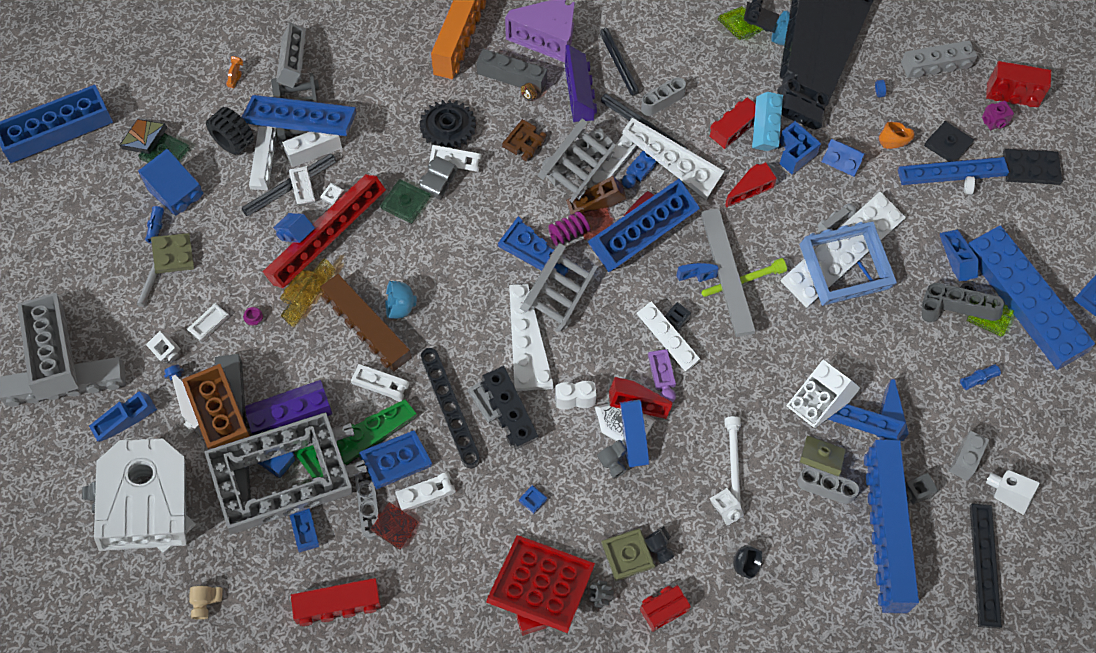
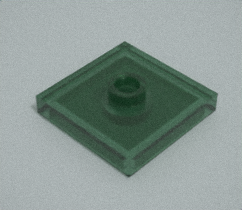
(168, 142)
(405, 201)

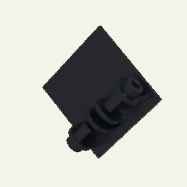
(760, 16)

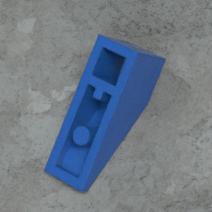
(960, 255)
(892, 407)

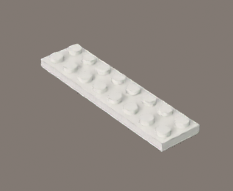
(839, 256)

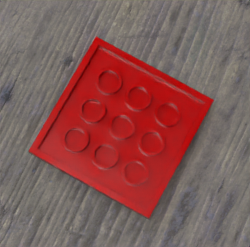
(541, 583)

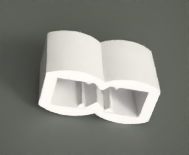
(579, 394)

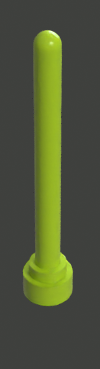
(779, 266)

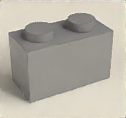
(969, 455)

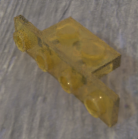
(304, 290)

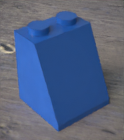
(170, 182)

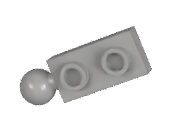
(836, 218)

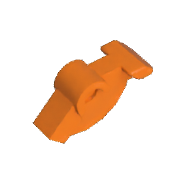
(234, 74)

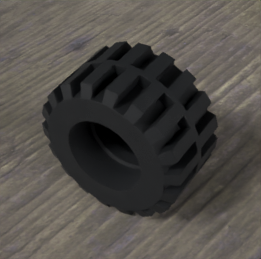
(230, 130)

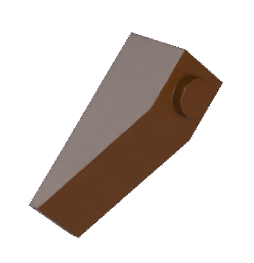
(599, 196)

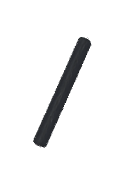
(619, 61)

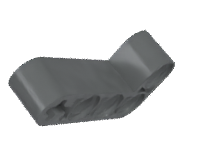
(941, 297)

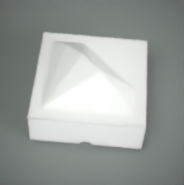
(332, 194)

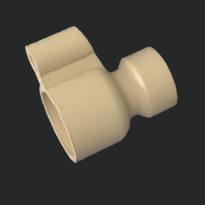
(201, 597)

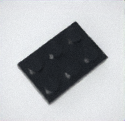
(1033, 166)

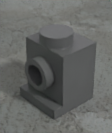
(924, 485)

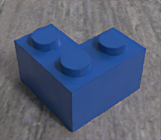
(799, 147)

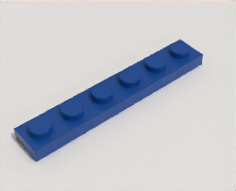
(952, 171)

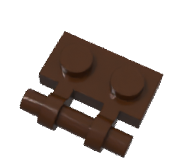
(519, 137)

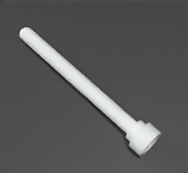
(733, 424)

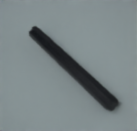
(628, 114)
(286, 186)

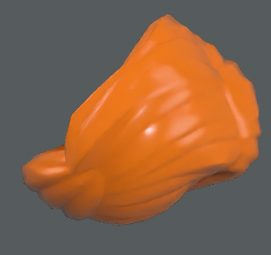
(895, 135)

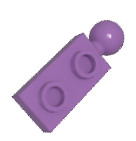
(662, 373)

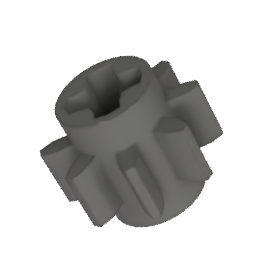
(600, 593)

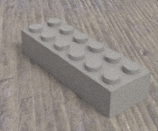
(47, 347)

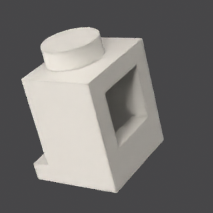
(159, 344)

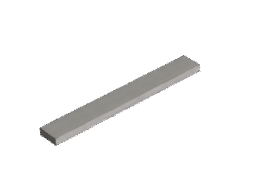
(727, 273)

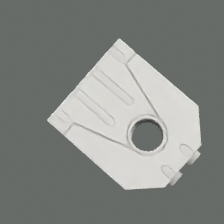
(145, 513)

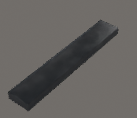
(985, 566)

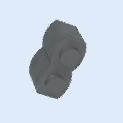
(438, 177)

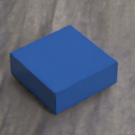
(533, 499)

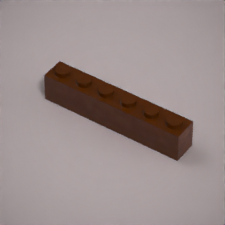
(365, 322)

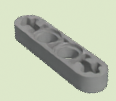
(363, 501)

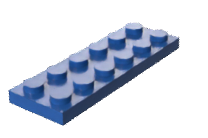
(299, 115)

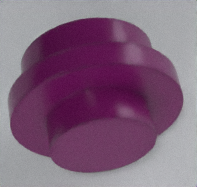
(253, 316)

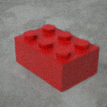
(1018, 84)

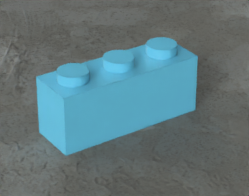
(767, 121)

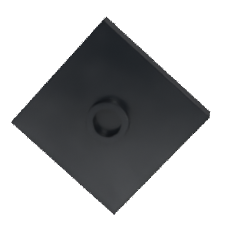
(949, 142)

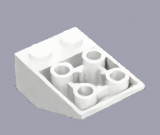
(822, 394)

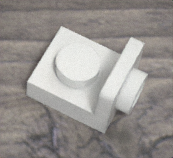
(727, 506)

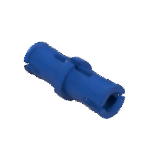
(154, 223)
(980, 377)

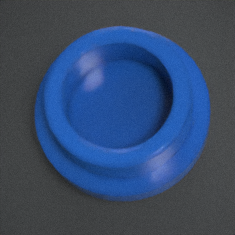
(173, 370)

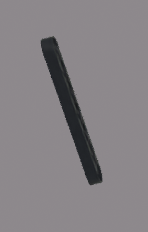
(450, 416)

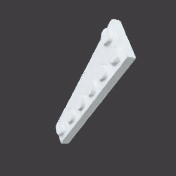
(684, 164)
(529, 356)

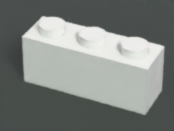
(310, 146)

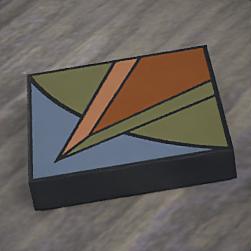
(143, 136)

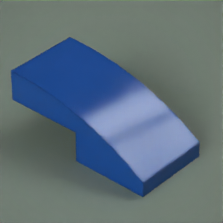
(700, 270)

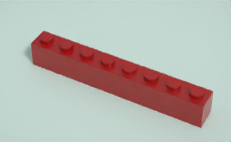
(326, 229)

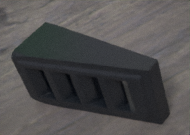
(680, 314)

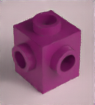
(997, 115)

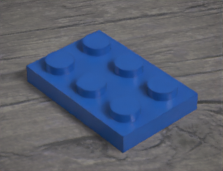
(395, 459)

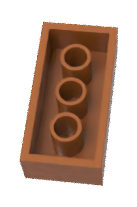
(215, 407)

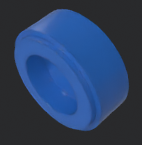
(880, 88)

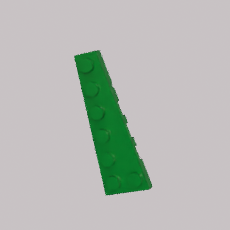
(366, 435)

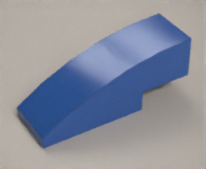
(122, 416)
(634, 433)

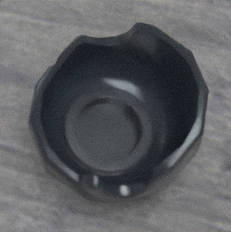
(747, 561)

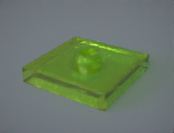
(734, 23)

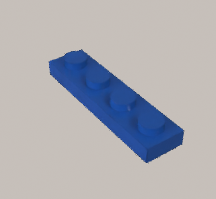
(869, 422)

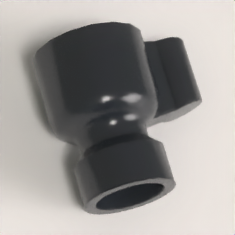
(658, 542)

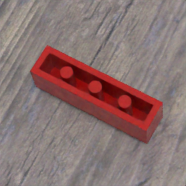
(335, 601)

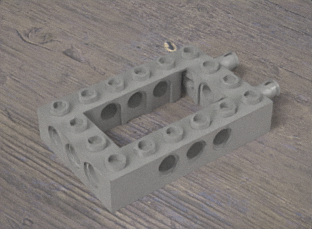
(271, 444)

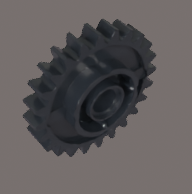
(448, 124)

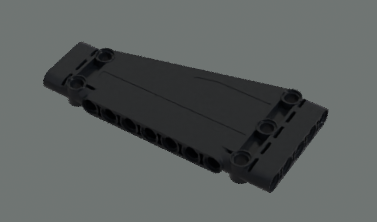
(815, 54)

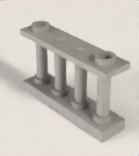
(570, 145)
(550, 272)

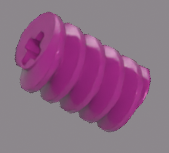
(568, 226)

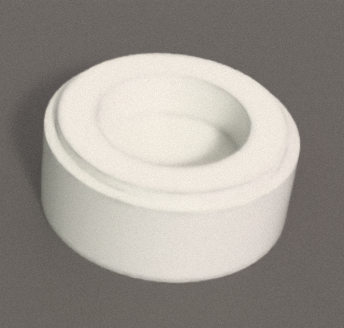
(969, 185)

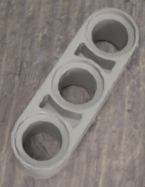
(663, 96)
(838, 485)

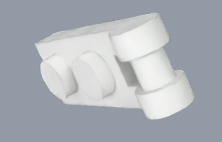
(457, 157)
(379, 382)
(425, 492)

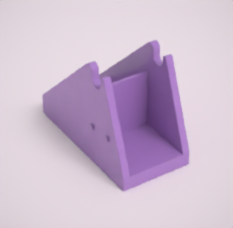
(542, 27)

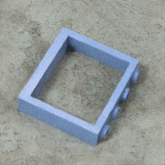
(877, 253)

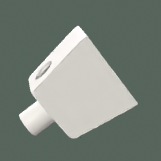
(1013, 490)

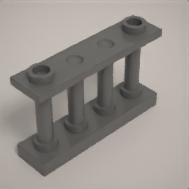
(279, 90)

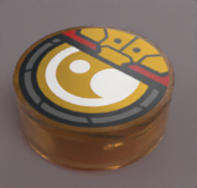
(528, 91)

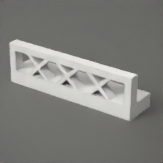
(263, 158)

